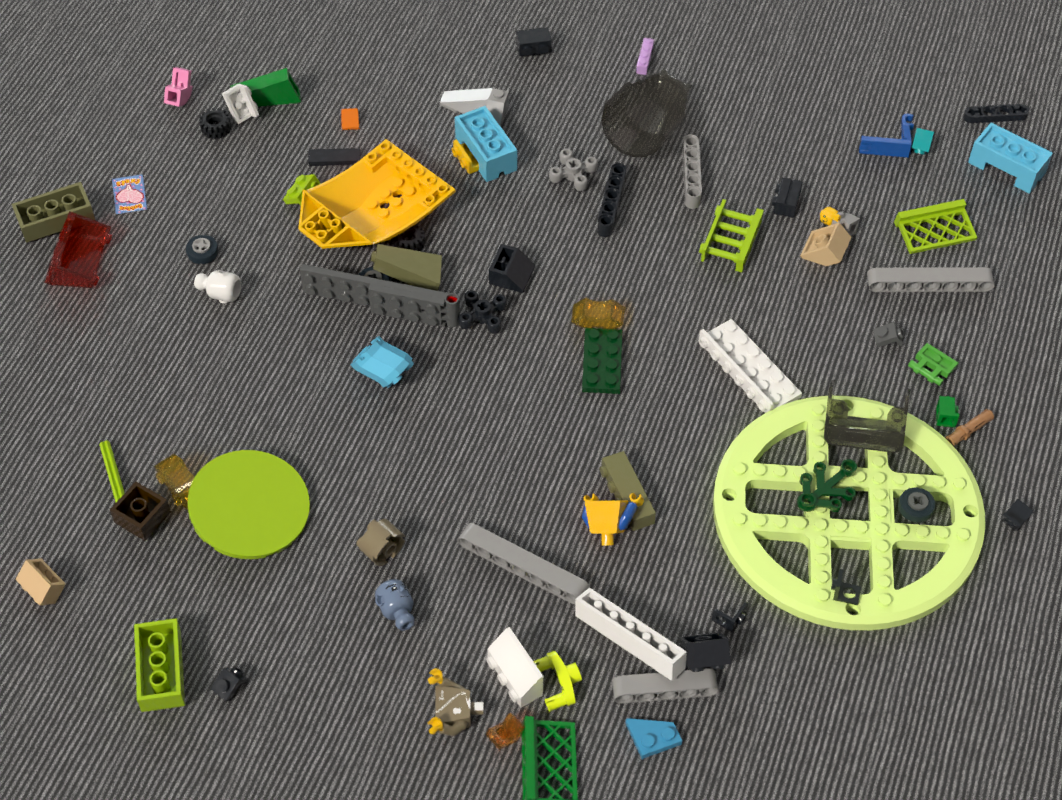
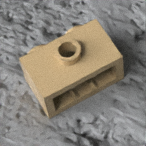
(40, 581)

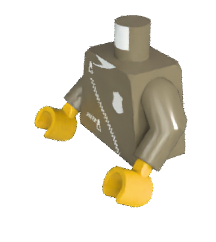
(452, 706)

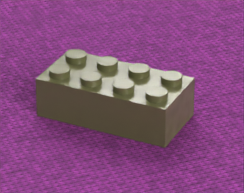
(48, 211)

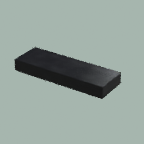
(330, 157)

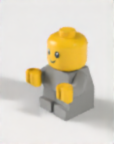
(831, 216)

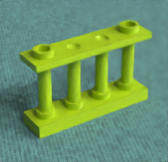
(744, 245)

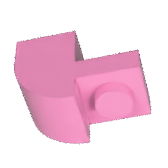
(180, 89)

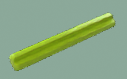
(112, 470)

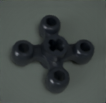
(482, 311)

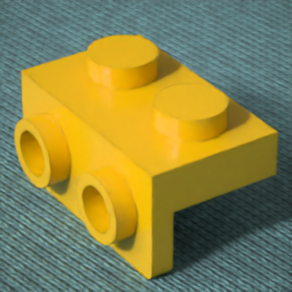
(465, 157)

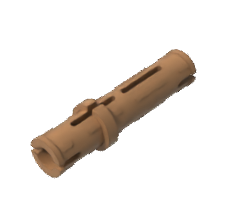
(964, 431)

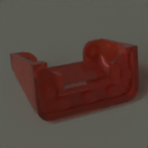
(78, 252)

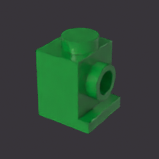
(946, 412)

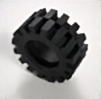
(217, 130)
(415, 244)

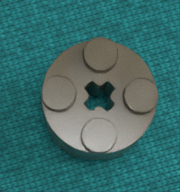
(381, 541)

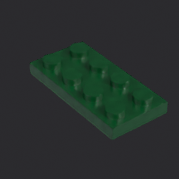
(602, 361)

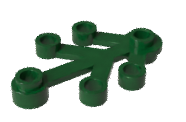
(826, 488)

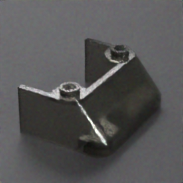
(865, 432)

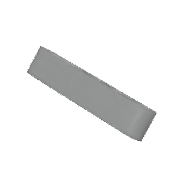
(692, 171)
(658, 687)

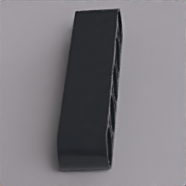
(611, 200)

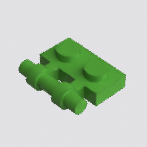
(935, 360)

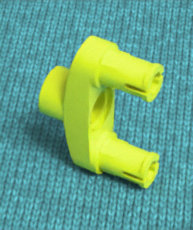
(566, 675)

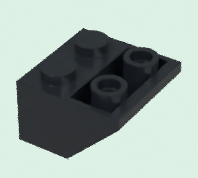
(510, 269)

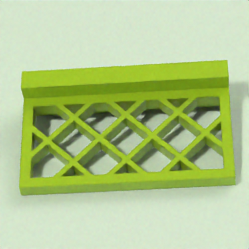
(928, 214)

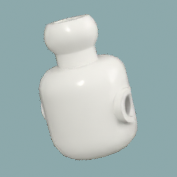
(219, 285)

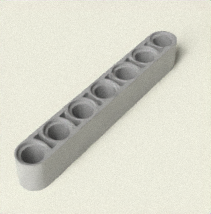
(931, 279)
(522, 563)

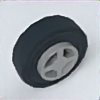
(202, 249)

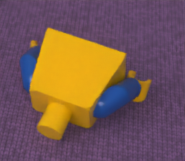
(609, 515)

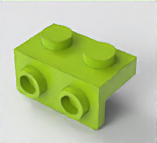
(305, 182)

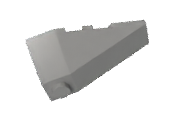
(467, 100)

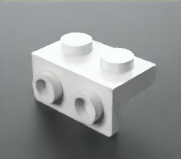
(240, 103)

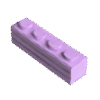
(645, 56)

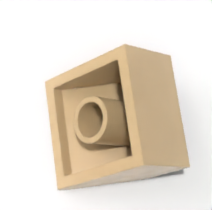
(826, 245)

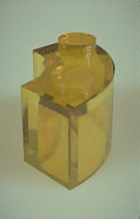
(593, 313)
(176, 478)

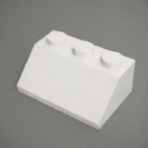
(515, 668)

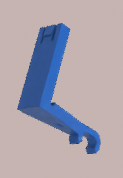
(889, 146)

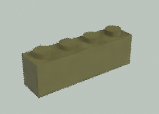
(623, 482)

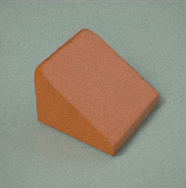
(350, 119)

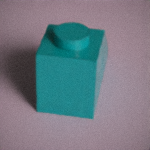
(922, 141)

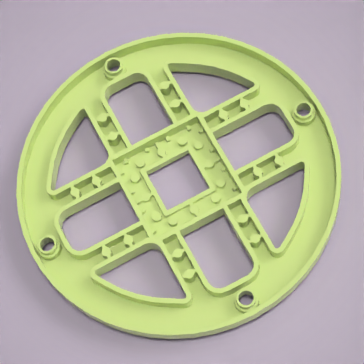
(880, 535)

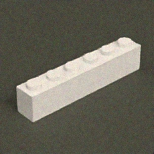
(630, 634)

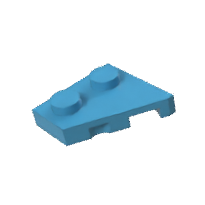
(653, 736)

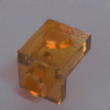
(505, 732)

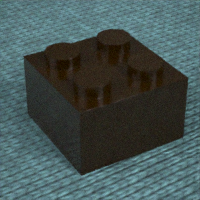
(140, 511)

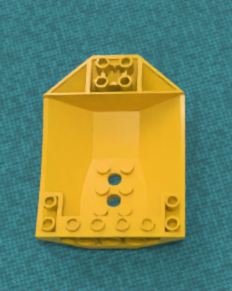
(348, 206)

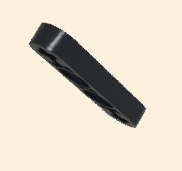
(1015, 112)

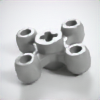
(573, 169)

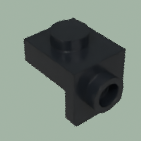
(228, 682)

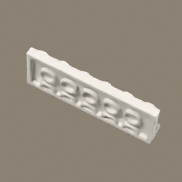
(749, 366)

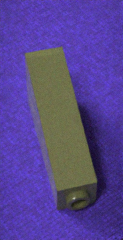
(408, 266)

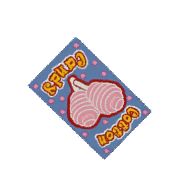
(129, 194)

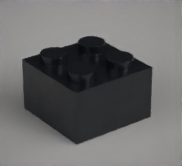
(706, 651)

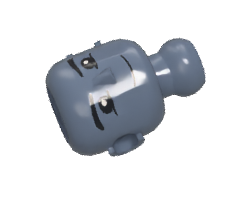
(395, 603)

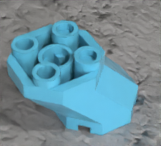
(382, 362)

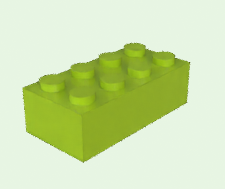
(159, 665)

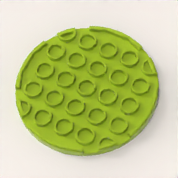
(248, 504)

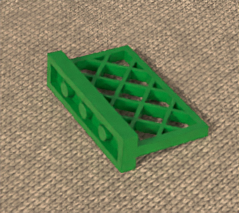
(530, 759)

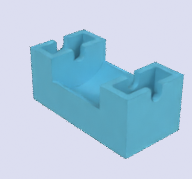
(486, 142)
(1011, 155)

